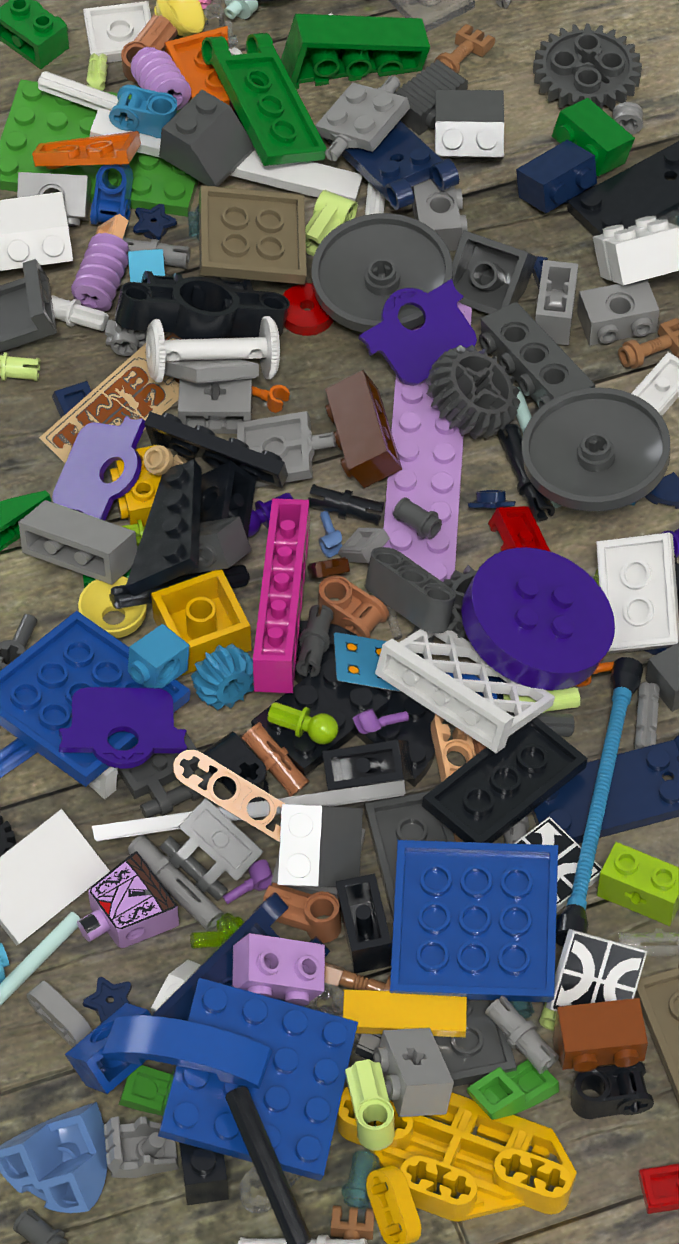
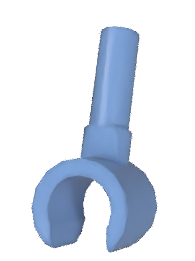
(332, 540)

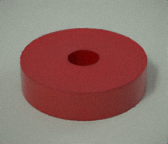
(305, 321)

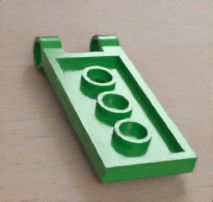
(269, 112)

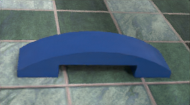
(188, 1045)

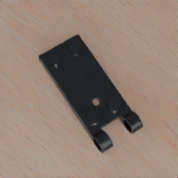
(631, 194)

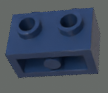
(556, 176)

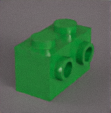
(33, 31)
(595, 132)

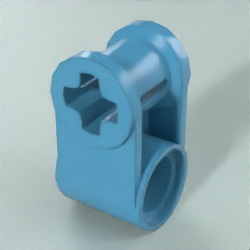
(146, 110)

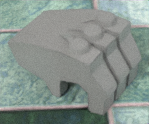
(137, 1150)

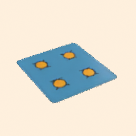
(358, 659)

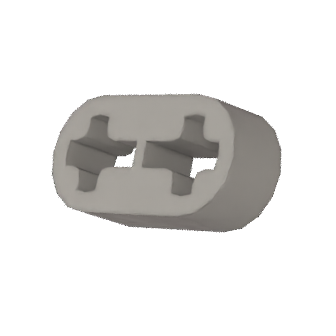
(58, 1013)

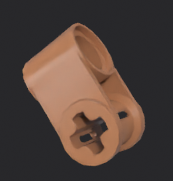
(355, 609)

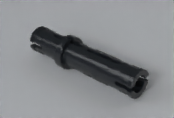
(513, 447)

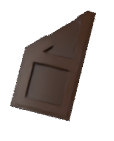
(328, 567)

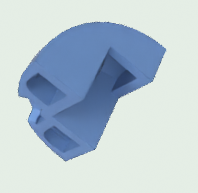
(60, 1160)

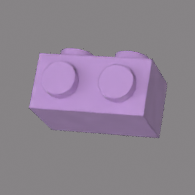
(279, 968)

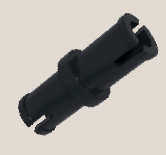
(345, 504)

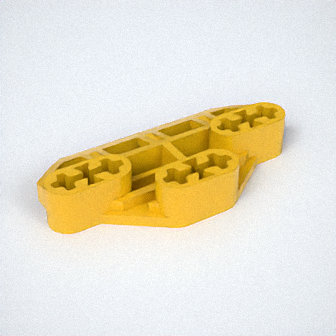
(472, 1163)

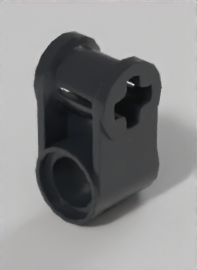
(238, 758)
(620, 1092)

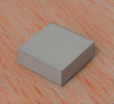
(361, 543)

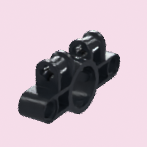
(199, 306)

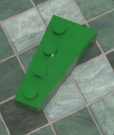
(353, 47)

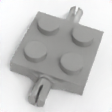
(362, 117)
(287, 437)

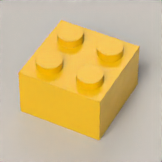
(203, 615)

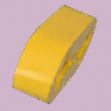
(393, 1205)

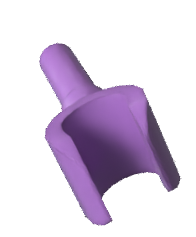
(368, 722)
(260, 880)

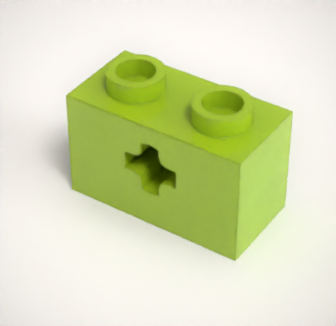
(640, 883)

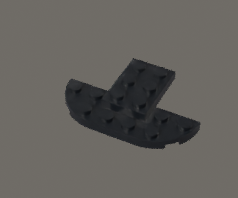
(343, 702)

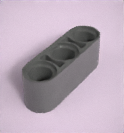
(410, 590)

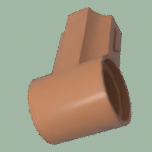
(154, 34)
(305, 909)

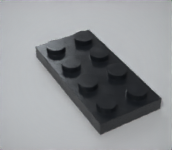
(505, 786)

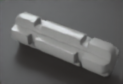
(647, 715)

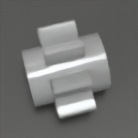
(122, 340)

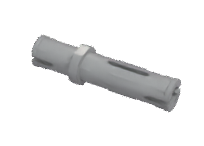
(177, 883)

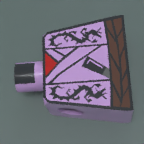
(129, 905)

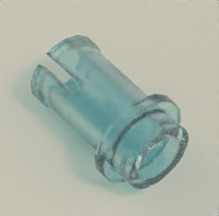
(355, 1190)

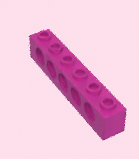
(281, 596)

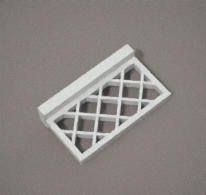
(455, 697)

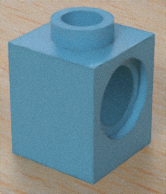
(158, 658)

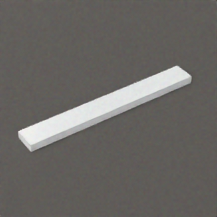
(301, 177)

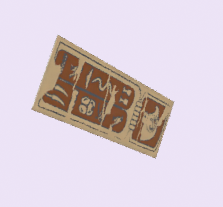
(122, 394)

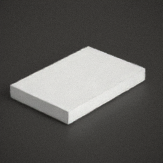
(642, 591)
(45, 875)

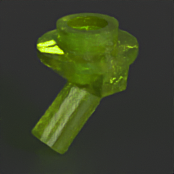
(225, 928)

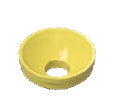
(184, 15)
(95, 604)

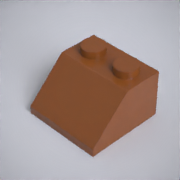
(600, 1035)

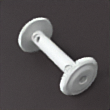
(264, 347)

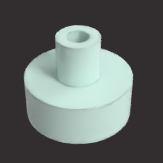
(240, 8)

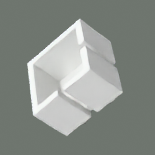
(639, 251)

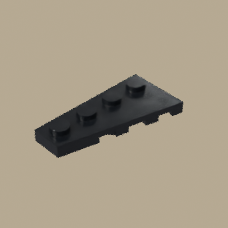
(201, 442)
(171, 531)

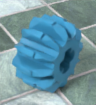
(224, 676)

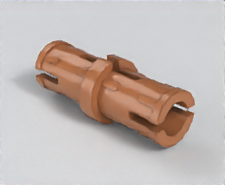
(275, 759)

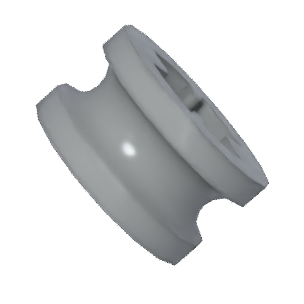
(629, 116)

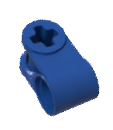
(112, 198)

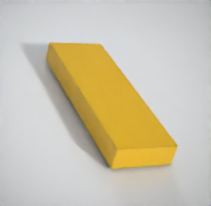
(394, 1011)

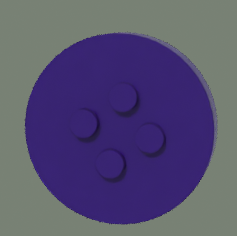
(537, 618)

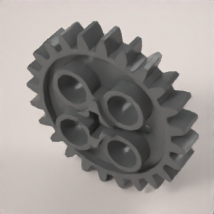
(587, 66)

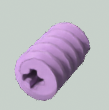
(159, 73)
(101, 271)

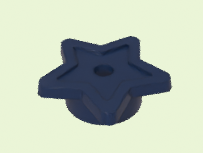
(157, 229)
(491, 499)
(106, 990)

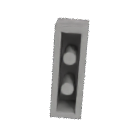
(78, 542)

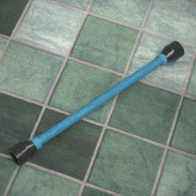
(625, 681)

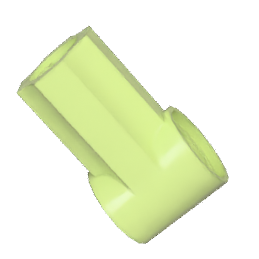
(328, 214)
(370, 1104)

